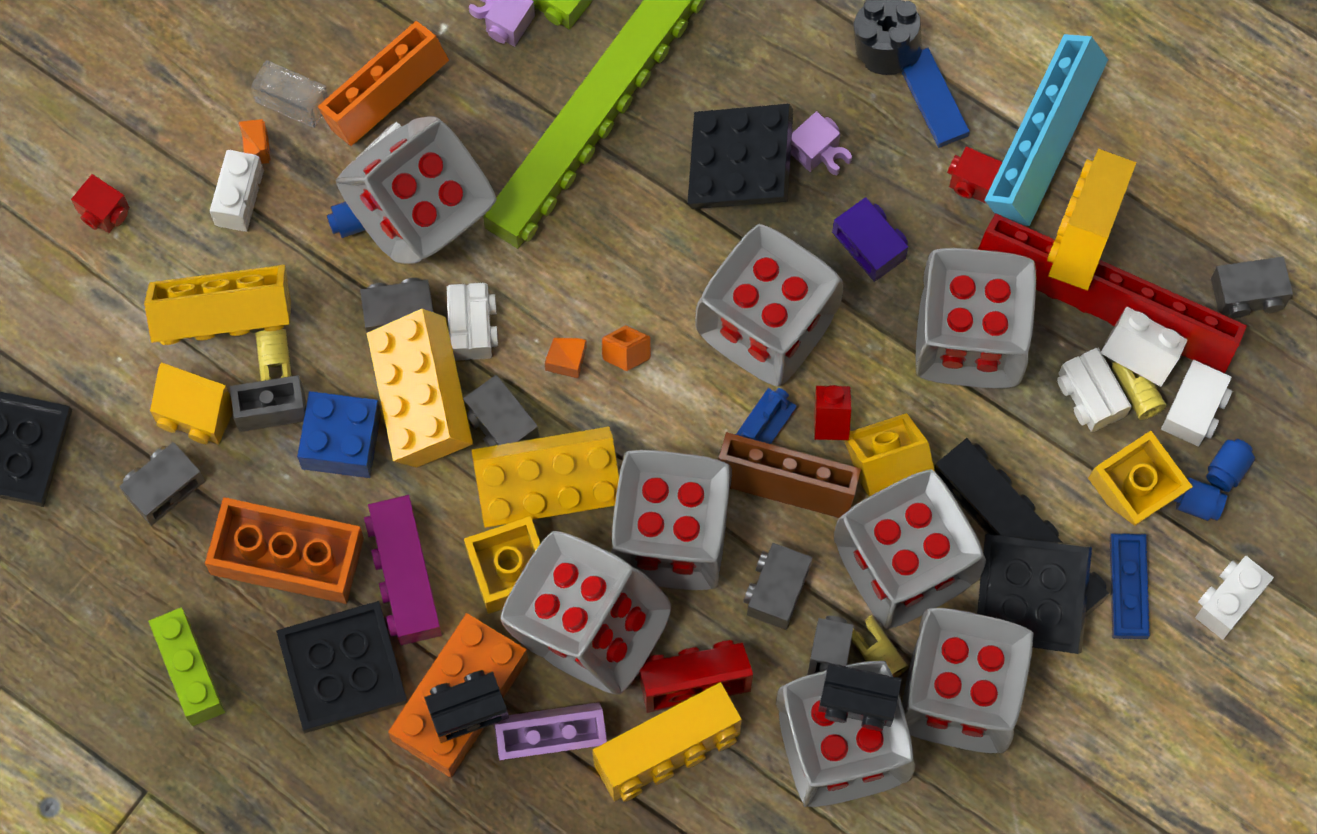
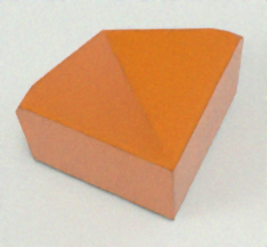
(256, 139)
(626, 348)
(566, 356)

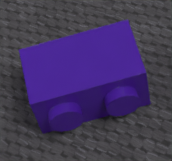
(870, 238)

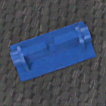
(768, 416)

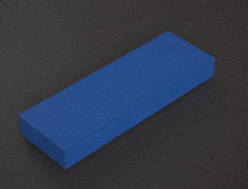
(935, 100)
(1129, 586)

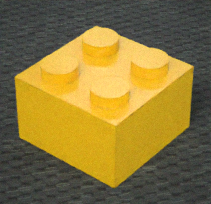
(500, 558)

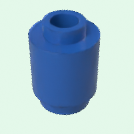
(344, 221)
(1230, 464)
(1202, 501)

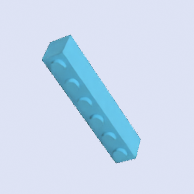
(1046, 129)

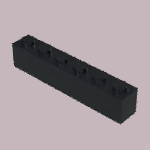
(998, 507)

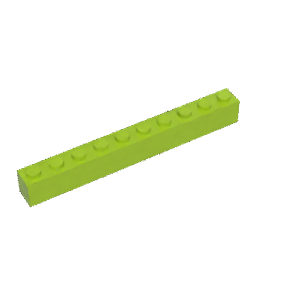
(587, 118)

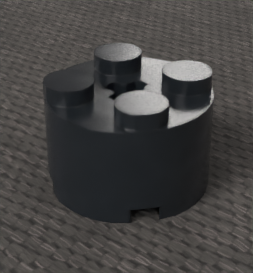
(888, 35)

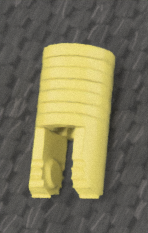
(273, 352)
(1140, 392)
(880, 651)

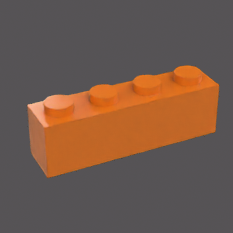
(383, 83)

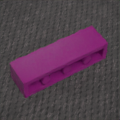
(404, 570)

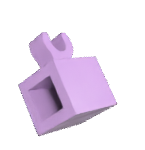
(505, 18)
(818, 142)

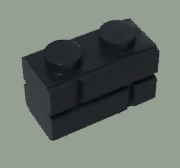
(859, 696)
(466, 705)

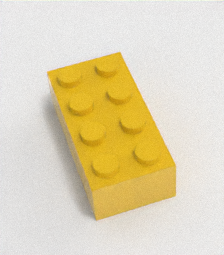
(1089, 218)
(218, 304)
(419, 388)
(546, 476)
(667, 743)

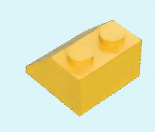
(190, 404)
(888, 452)
(1139, 479)

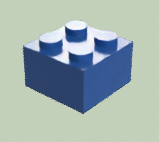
(339, 434)

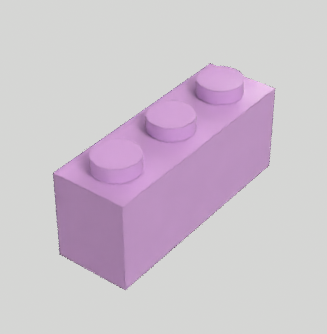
(550, 731)

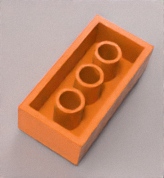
(284, 550)
(468, 650)

